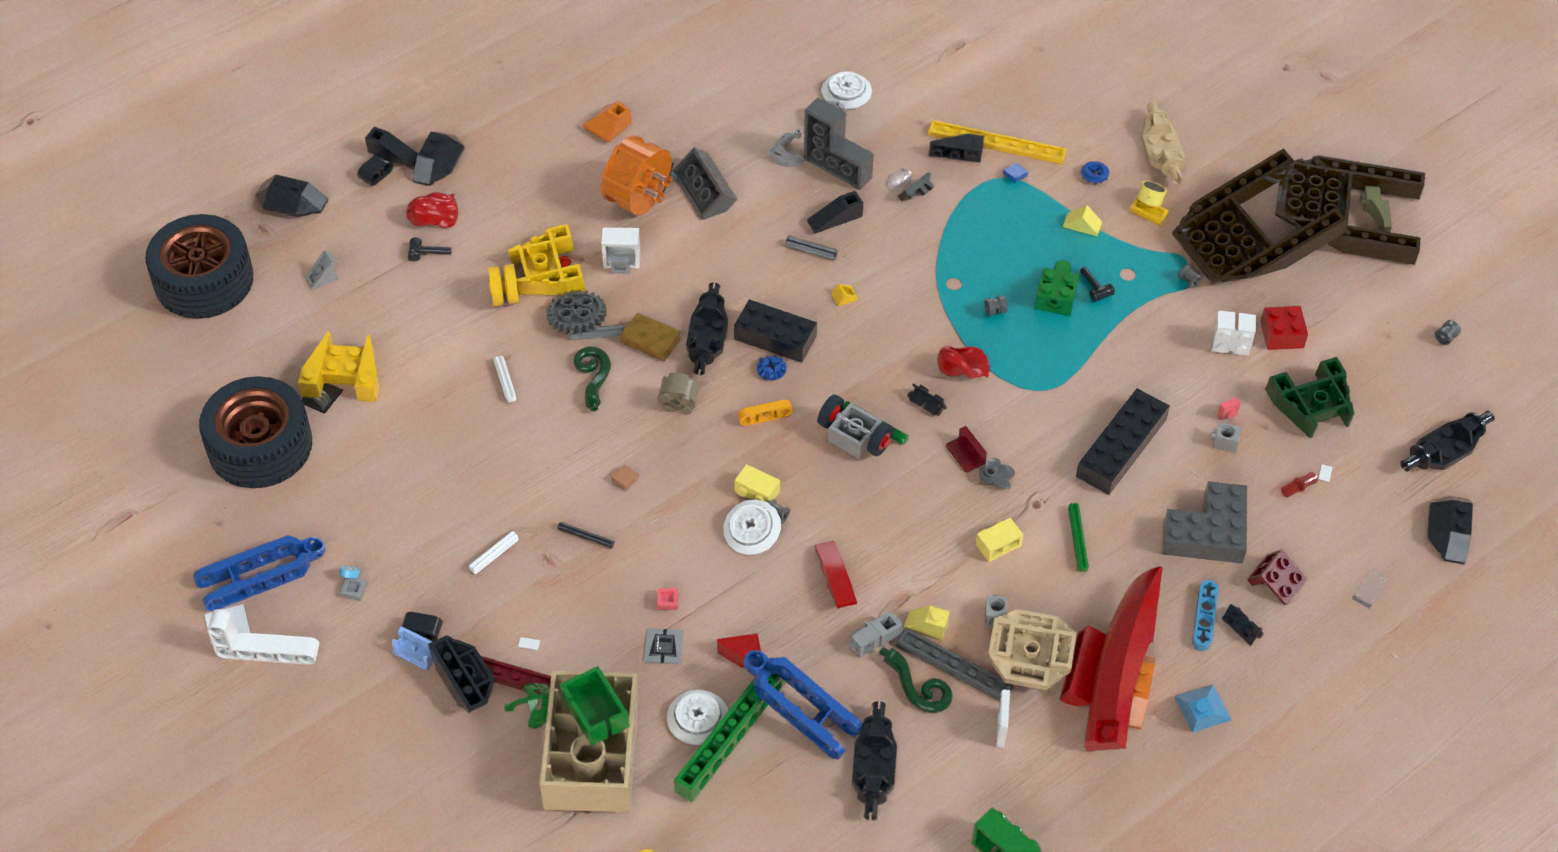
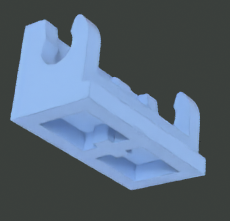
(412, 648)

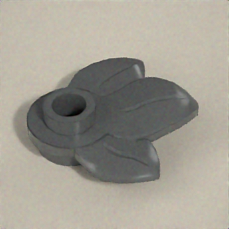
(996, 474)

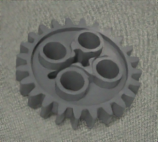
(576, 312)

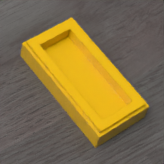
(1152, 213)

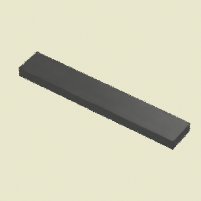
(952, 664)

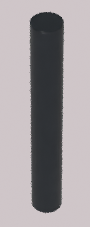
(586, 535)

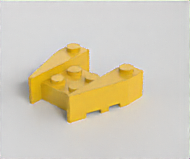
(543, 267)
(340, 366)

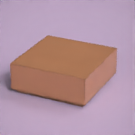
(625, 477)

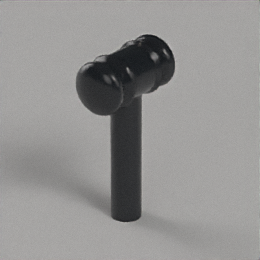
(416, 249)
(1099, 292)

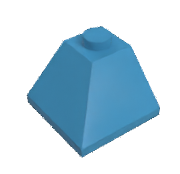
(1202, 708)

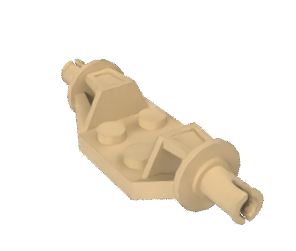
(1163, 144)

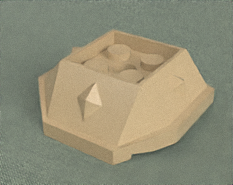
(1031, 631)

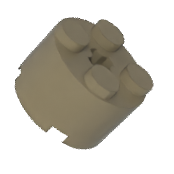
(678, 393)

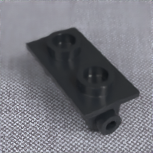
(921, 395)
(1240, 624)

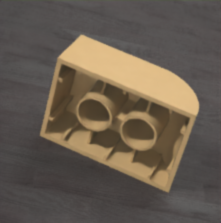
(587, 775)

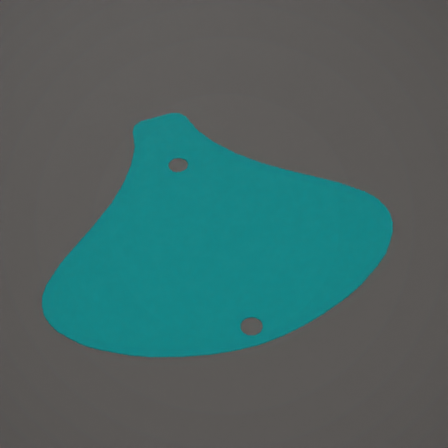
(999, 247)

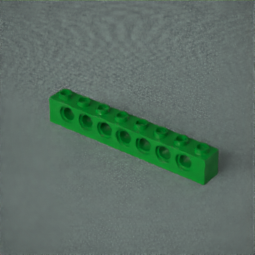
(722, 741)

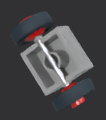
(854, 428)

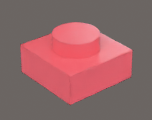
(1229, 408)
(667, 599)

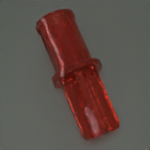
(1299, 484)

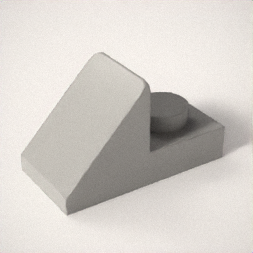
(322, 271)

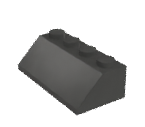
(704, 184)

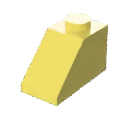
(928, 621)

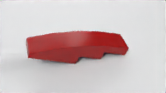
(836, 574)

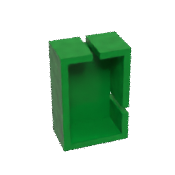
(594, 705)
(995, 830)

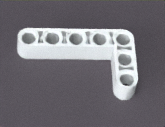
(258, 647)

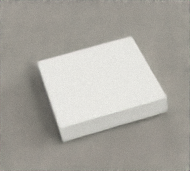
(1002, 721)

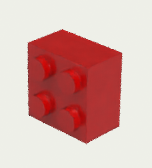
(1284, 327)

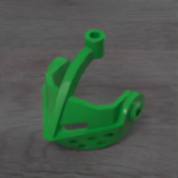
(538, 717)

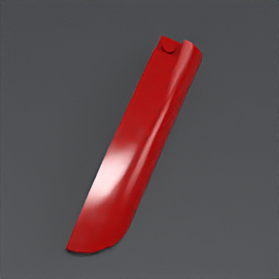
(1120, 663)

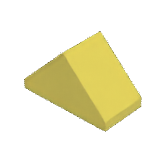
(1083, 221)

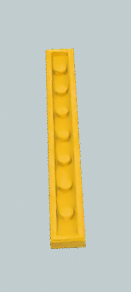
(1002, 142)

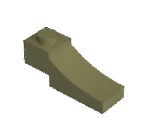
(1376, 207)

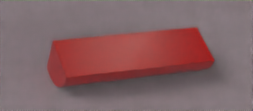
(1079, 681)

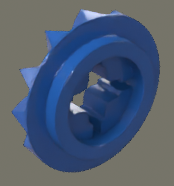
(1092, 167)
(766, 372)

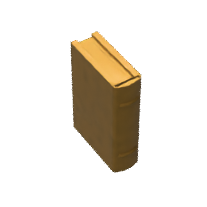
(650, 336)

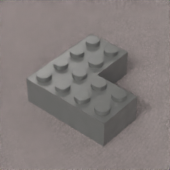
(830, 150)
(1210, 535)

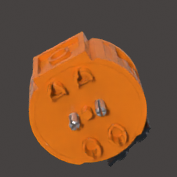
(636, 175)

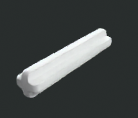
(505, 379)
(493, 552)

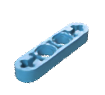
(1207, 615)

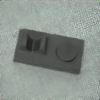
(919, 185)

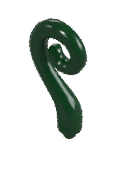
(591, 396)
(900, 665)

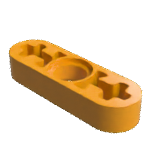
(754, 415)

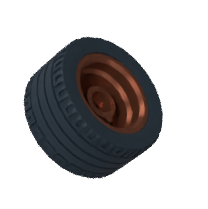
(199, 266)
(242, 434)

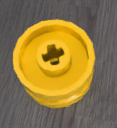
(503, 284)

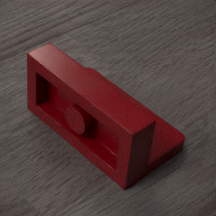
(967, 450)

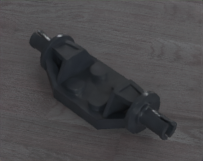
(707, 329)
(1448, 443)
(874, 761)

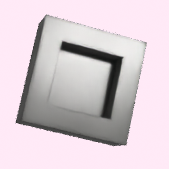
(620, 265)
(353, 588)

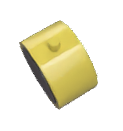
(1151, 193)

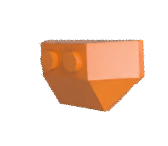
(1141, 693)

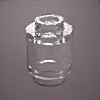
(899, 179)

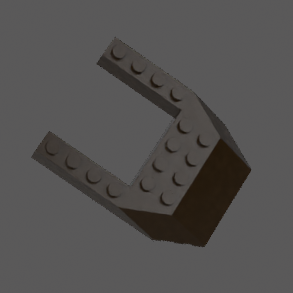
(1327, 183)
(1229, 242)

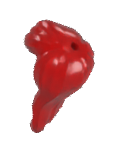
(433, 209)
(963, 361)

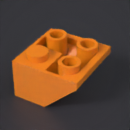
(609, 121)

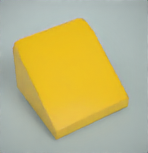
(843, 294)

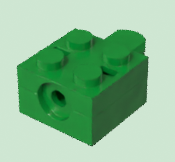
(1057, 289)

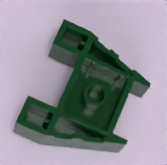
(1313, 400)

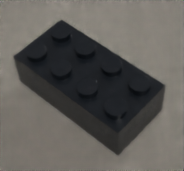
(775, 330)

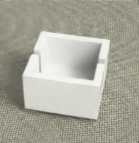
(621, 243)
(1227, 338)

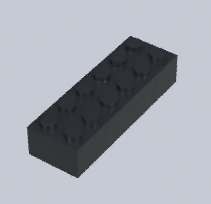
(1122, 441)

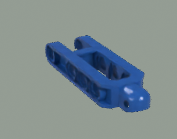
(231, 568)
(762, 667)

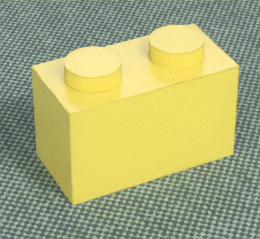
(756, 485)
(999, 539)

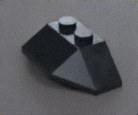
(437, 158)
(290, 196)
(1451, 527)
(462, 672)

